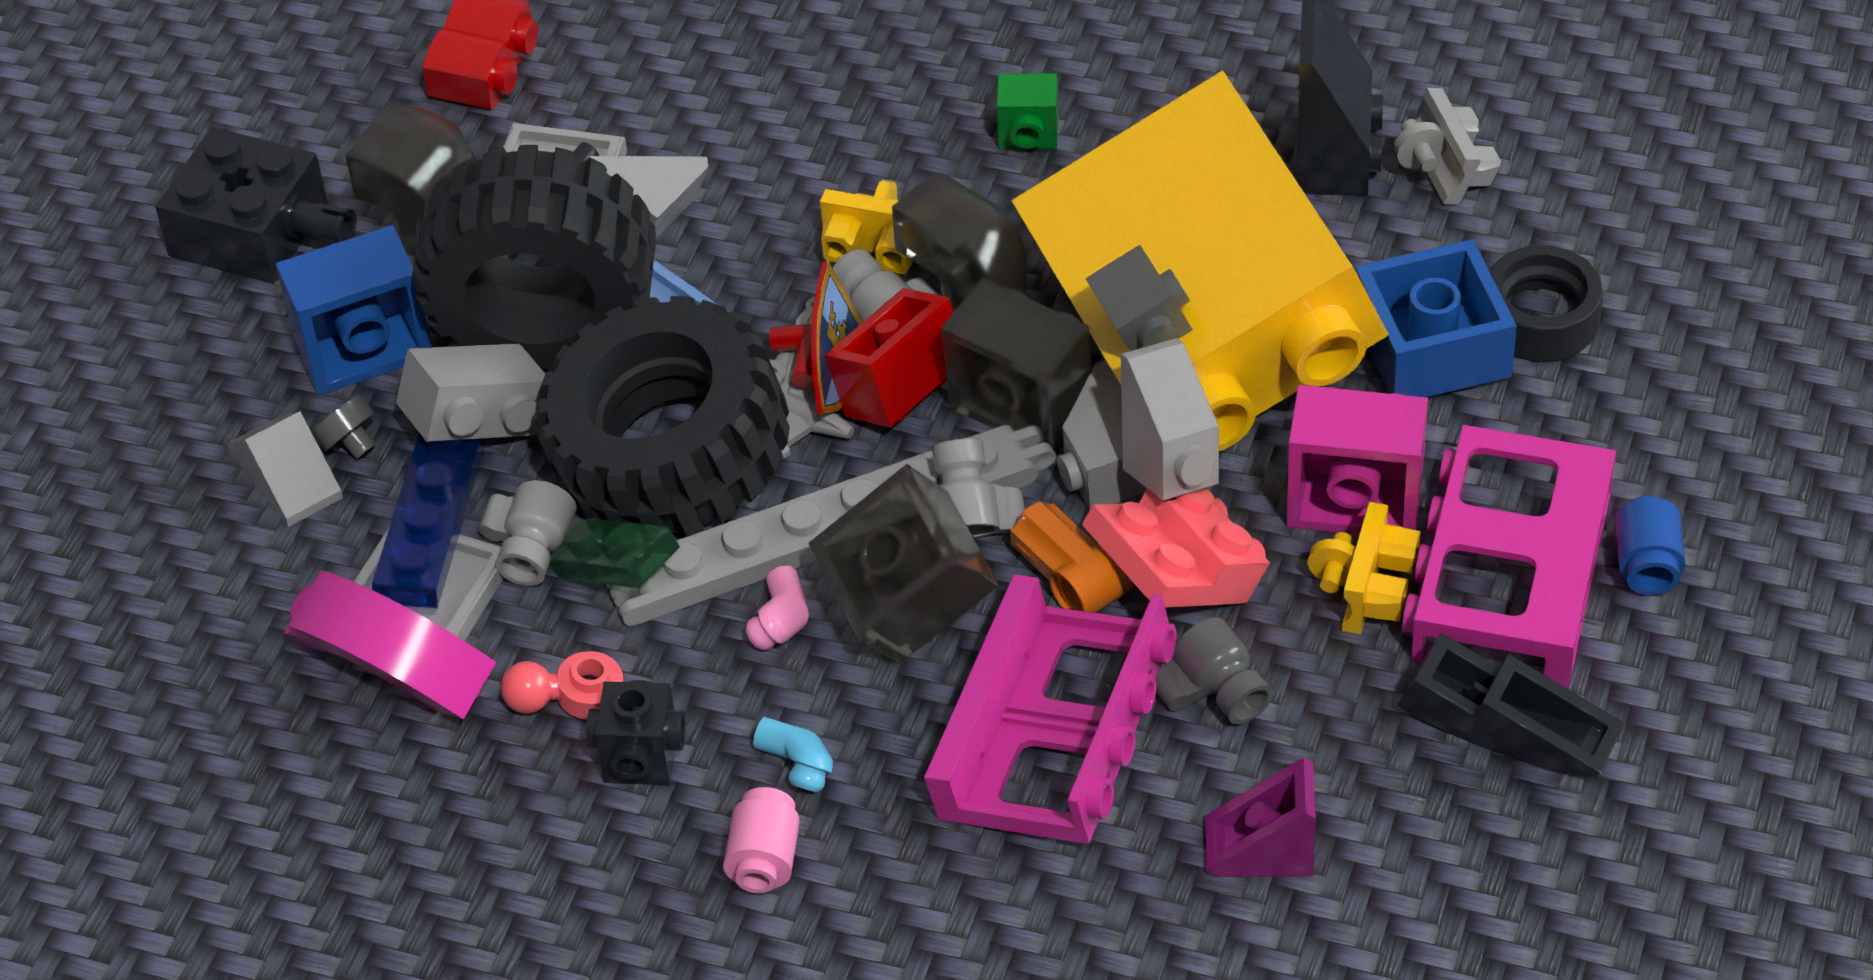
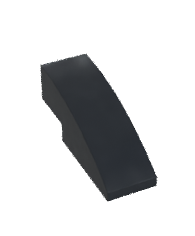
(1510, 710)

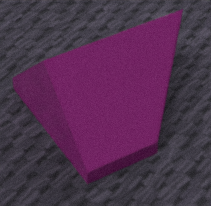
(1266, 828)

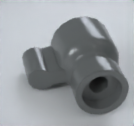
(1213, 662)

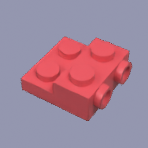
(1180, 548)

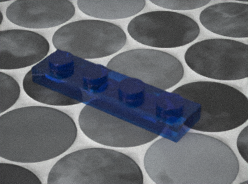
(428, 521)

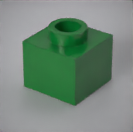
(1027, 111)

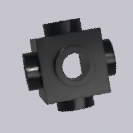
(636, 732)

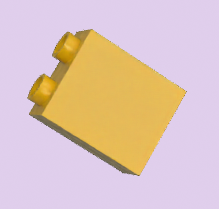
(1223, 212)

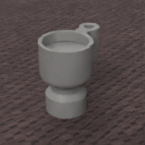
(869, 284)
(982, 505)
(530, 528)

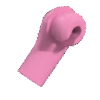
(783, 614)

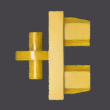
(862, 223)
(1358, 567)

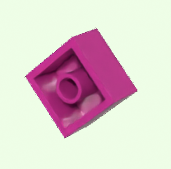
(1354, 452)

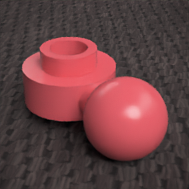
(530, 687)

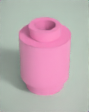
(762, 840)

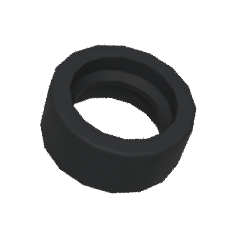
(1557, 271)

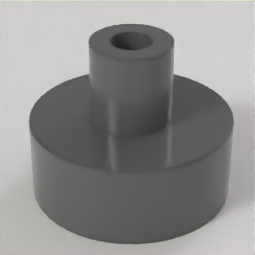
(346, 426)

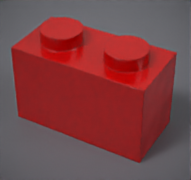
(891, 358)

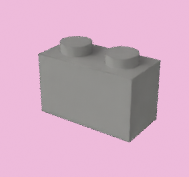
(470, 391)

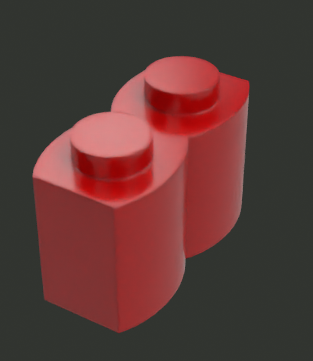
(479, 51)

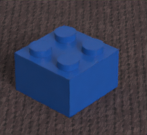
(353, 309)
(1441, 321)

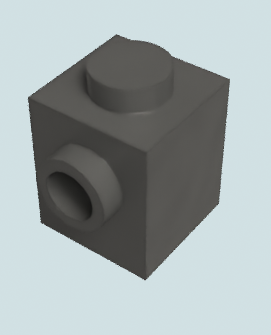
(1140, 300)

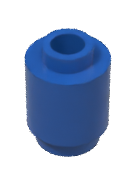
(1650, 545)

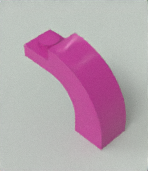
(389, 642)

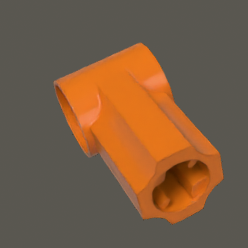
(1076, 566)

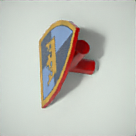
(831, 322)

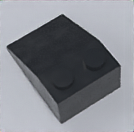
(1335, 108)

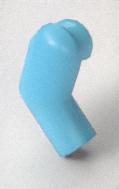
(799, 745)

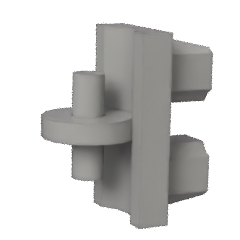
(1444, 148)

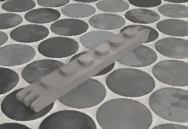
(779, 536)

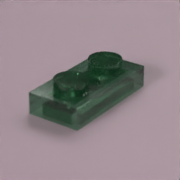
(613, 552)

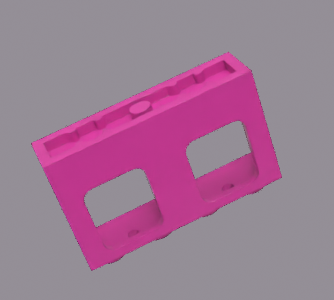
(1558, 545)
(1008, 711)

